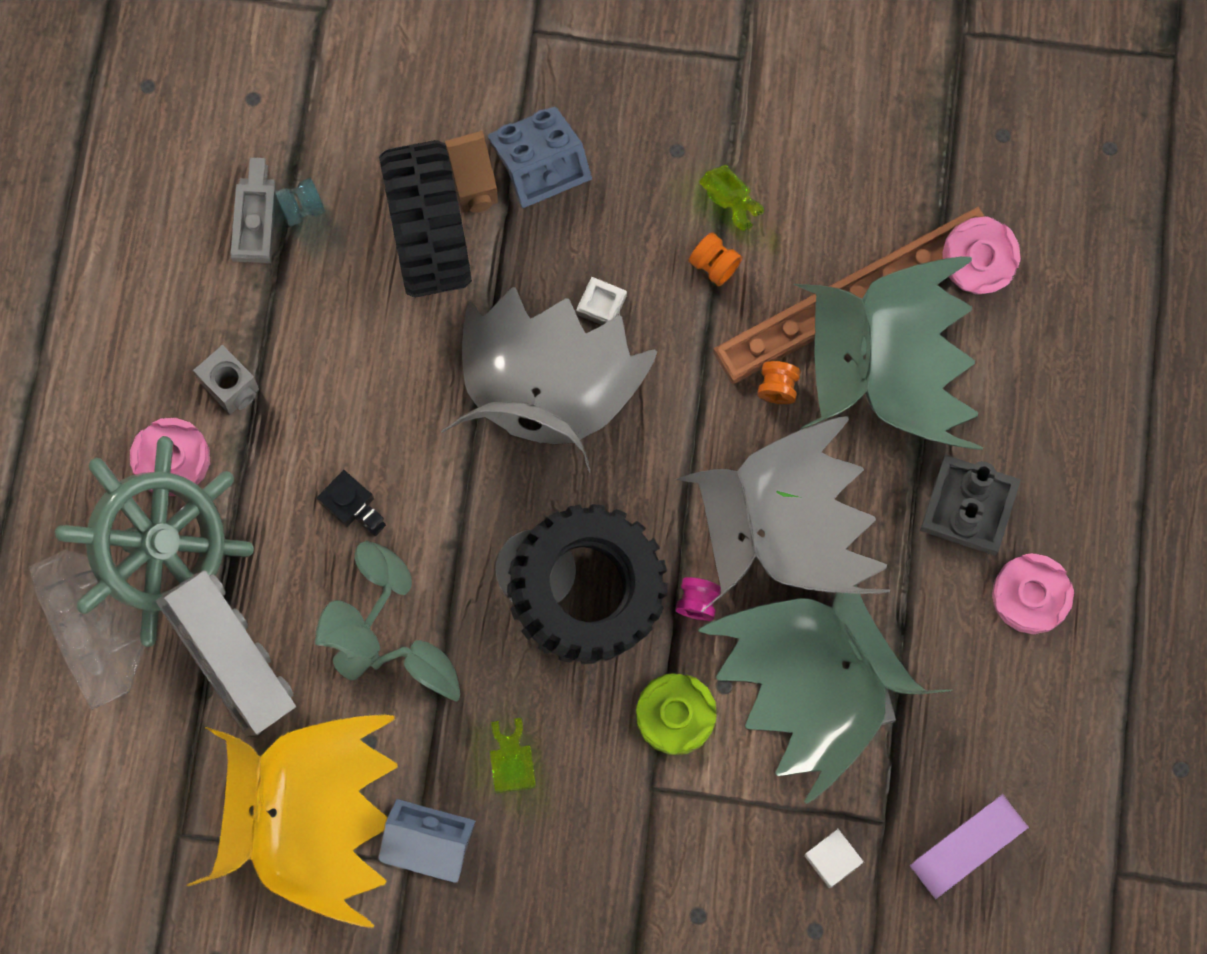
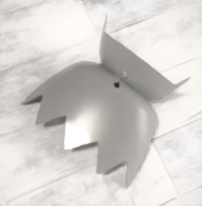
(579, 373)
(804, 535)

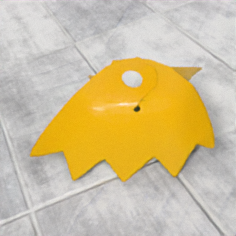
(320, 815)

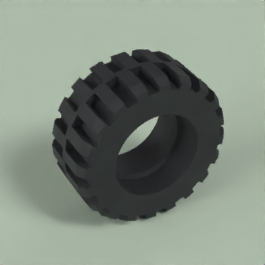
(425, 218)
(629, 552)

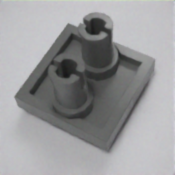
(970, 504)

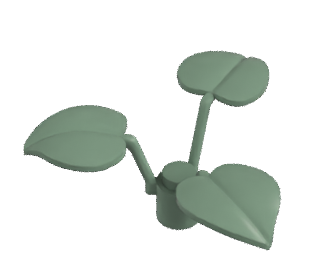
(344, 628)

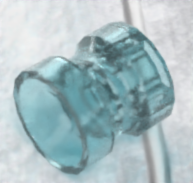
(307, 197)

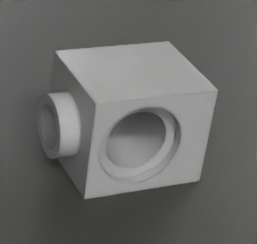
(223, 365)

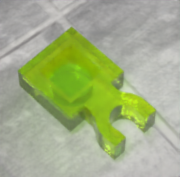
(511, 763)

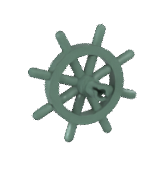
(152, 538)

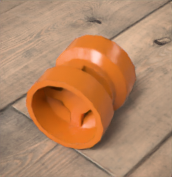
(715, 259)

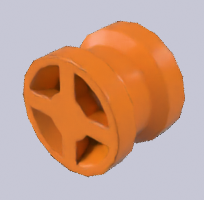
(778, 382)

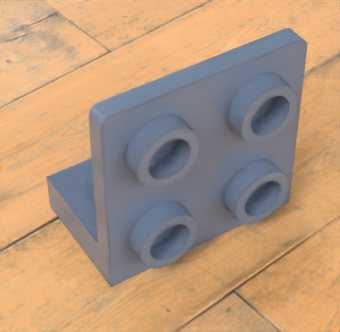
(541, 156)

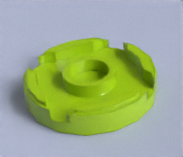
(676, 714)

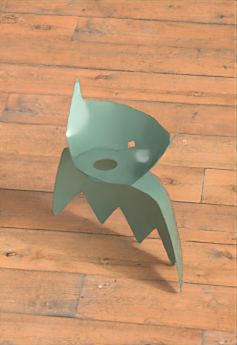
(905, 354)
(805, 691)

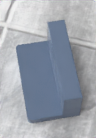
(426, 840)

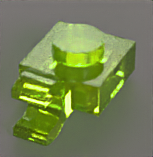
(729, 191)

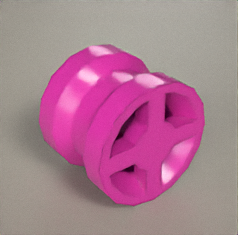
(696, 597)

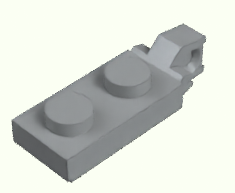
(254, 215)

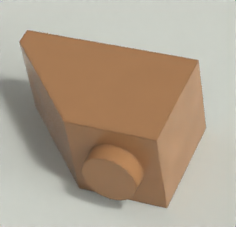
(472, 172)

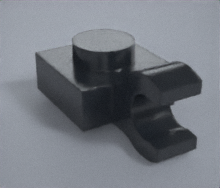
(350, 501)

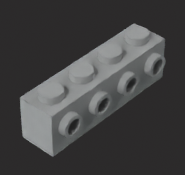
(226, 652)

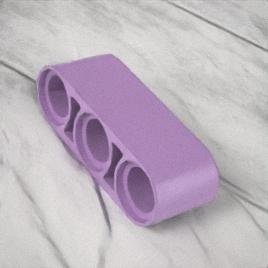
(969, 846)

